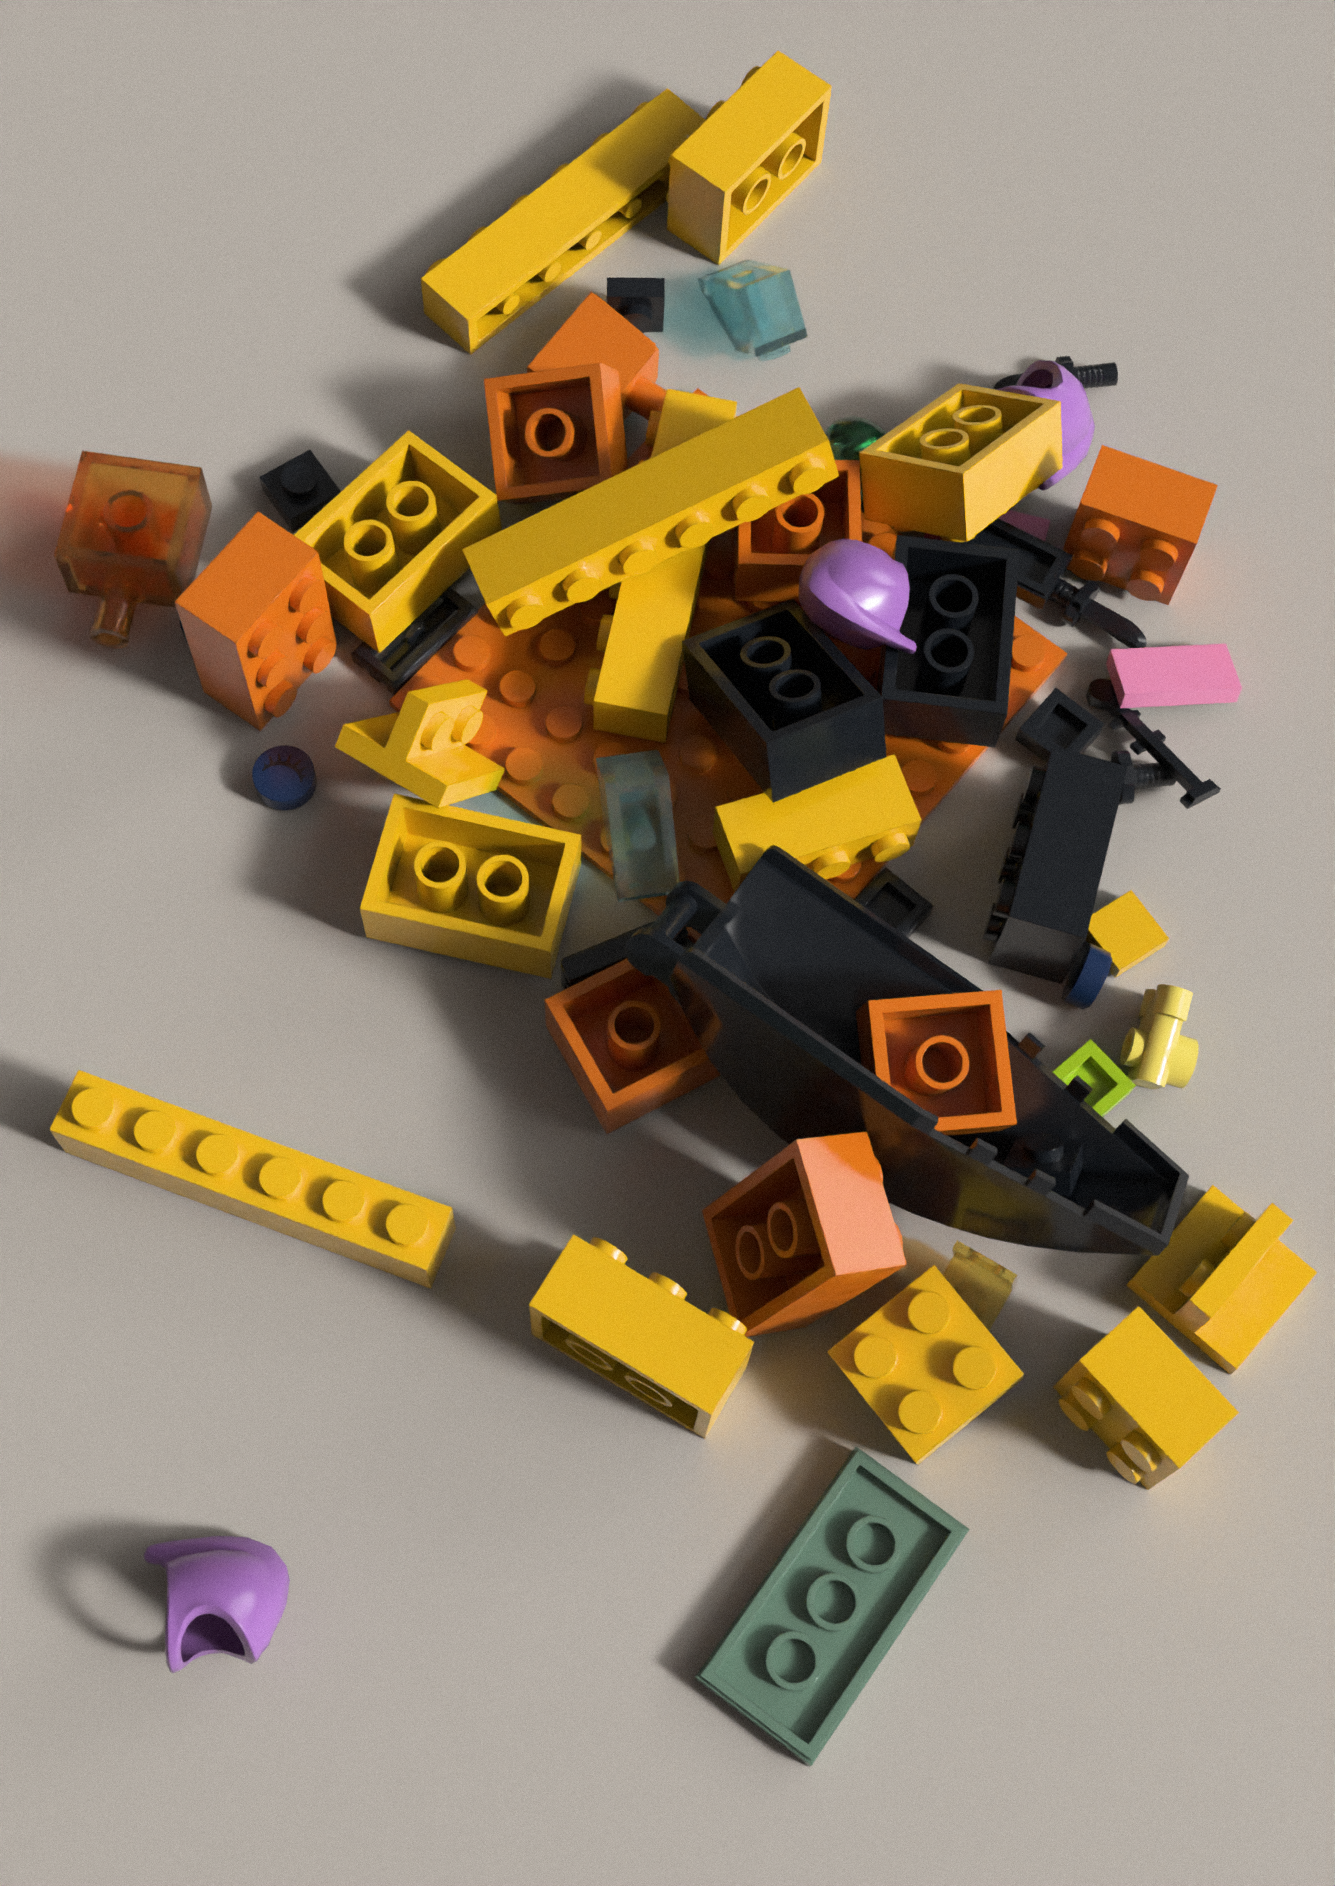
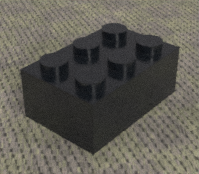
(964, 642)
(784, 699)
(1054, 864)

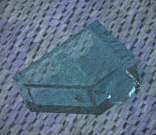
(756, 307)
(638, 824)

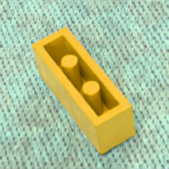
(824, 826)

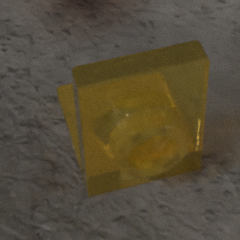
(980, 1282)

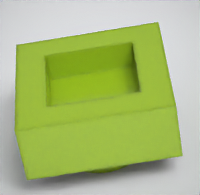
(1100, 1073)

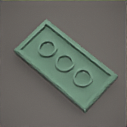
(832, 1606)

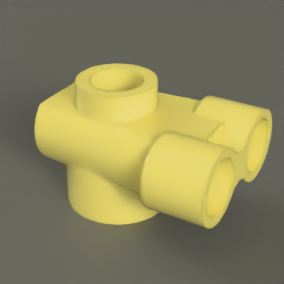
(1157, 1049)

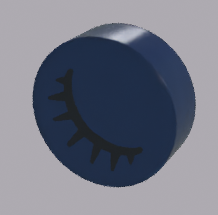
(284, 777)
(1087, 976)

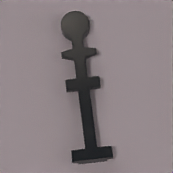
(1103, 697)

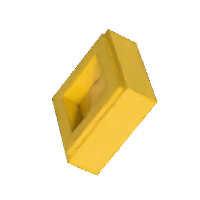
(1126, 932)

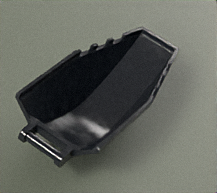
(776, 1014)

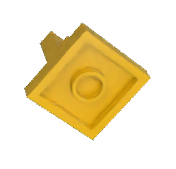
(426, 744)
(1224, 1277)

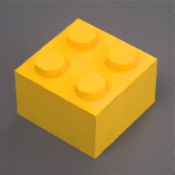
(926, 1364)
(1143, 1400)

